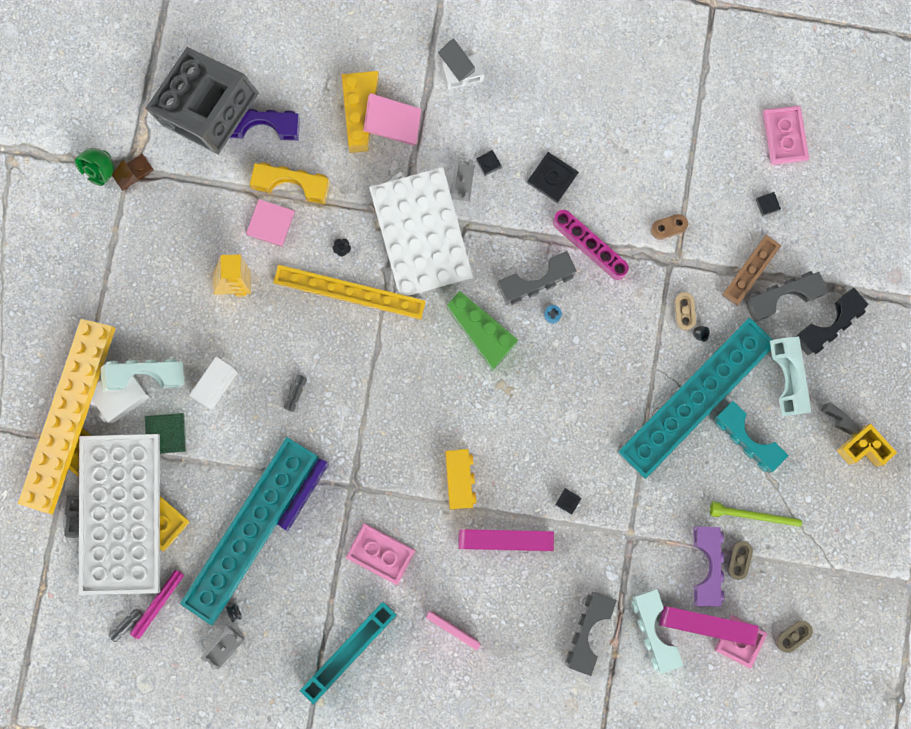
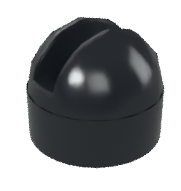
(701, 333)

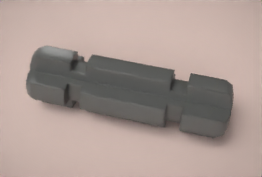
(295, 393)
(125, 625)

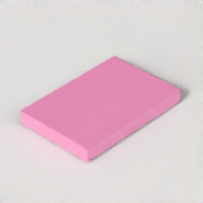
(392, 119)
(785, 135)
(380, 554)
(452, 629)

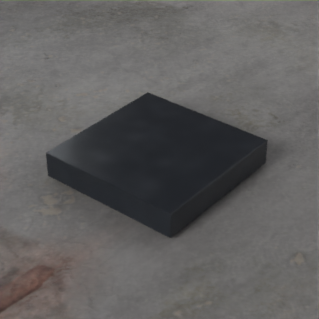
(552, 177)

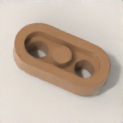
(669, 226)

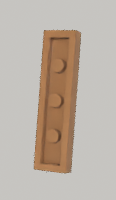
(751, 270)

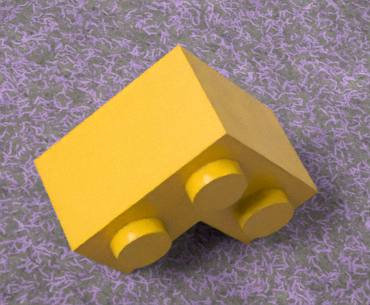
(869, 444)

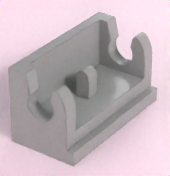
(462, 180)
(222, 648)

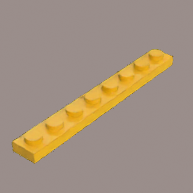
(349, 292)

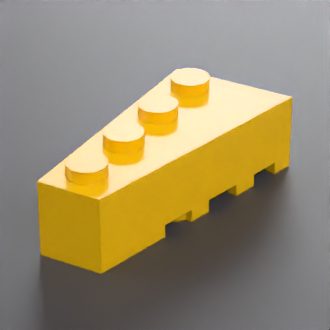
(356, 92)
(232, 276)

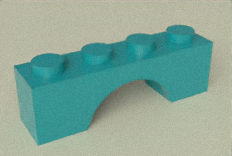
(732, 420)

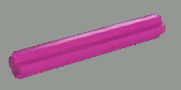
(157, 604)

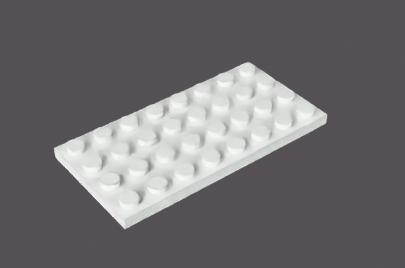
(119, 514)

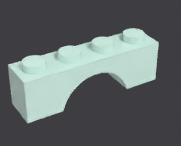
(789, 356)
(167, 373)
(648, 607)

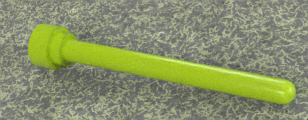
(718, 509)

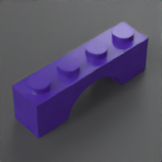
(285, 124)

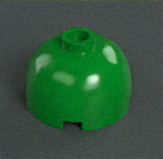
(96, 165)

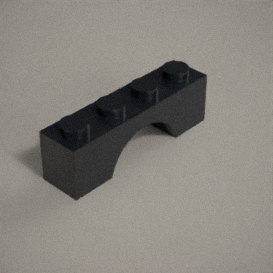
(847, 308)

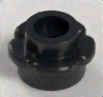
(341, 242)

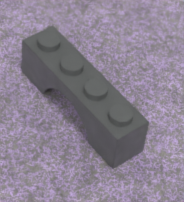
(514, 288)
(807, 288)
(598, 608)

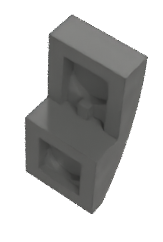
(843, 420)
(72, 518)

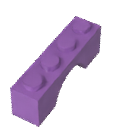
(709, 590)

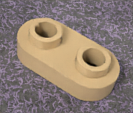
(686, 312)

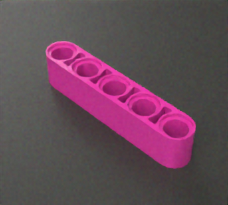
(600, 246)
(506, 540)
(708, 625)

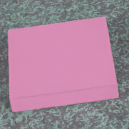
(270, 223)
(740, 652)

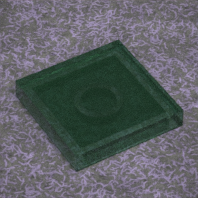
(171, 431)

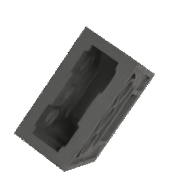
(207, 103)

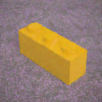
(460, 479)

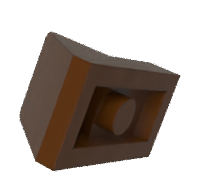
(133, 171)

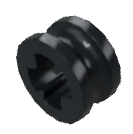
(234, 612)

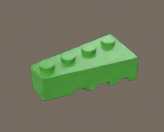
(483, 331)

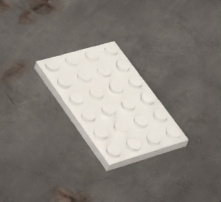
(421, 232)

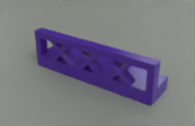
(303, 495)

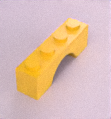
(266, 178)

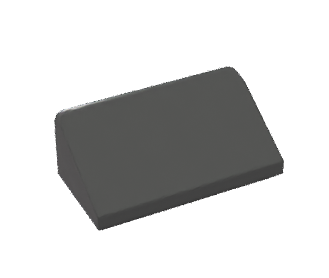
(456, 60)

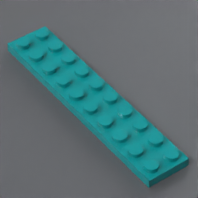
(696, 398)
(249, 531)

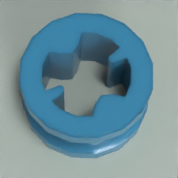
(557, 317)

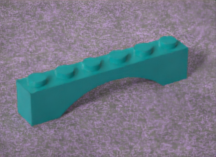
(348, 652)

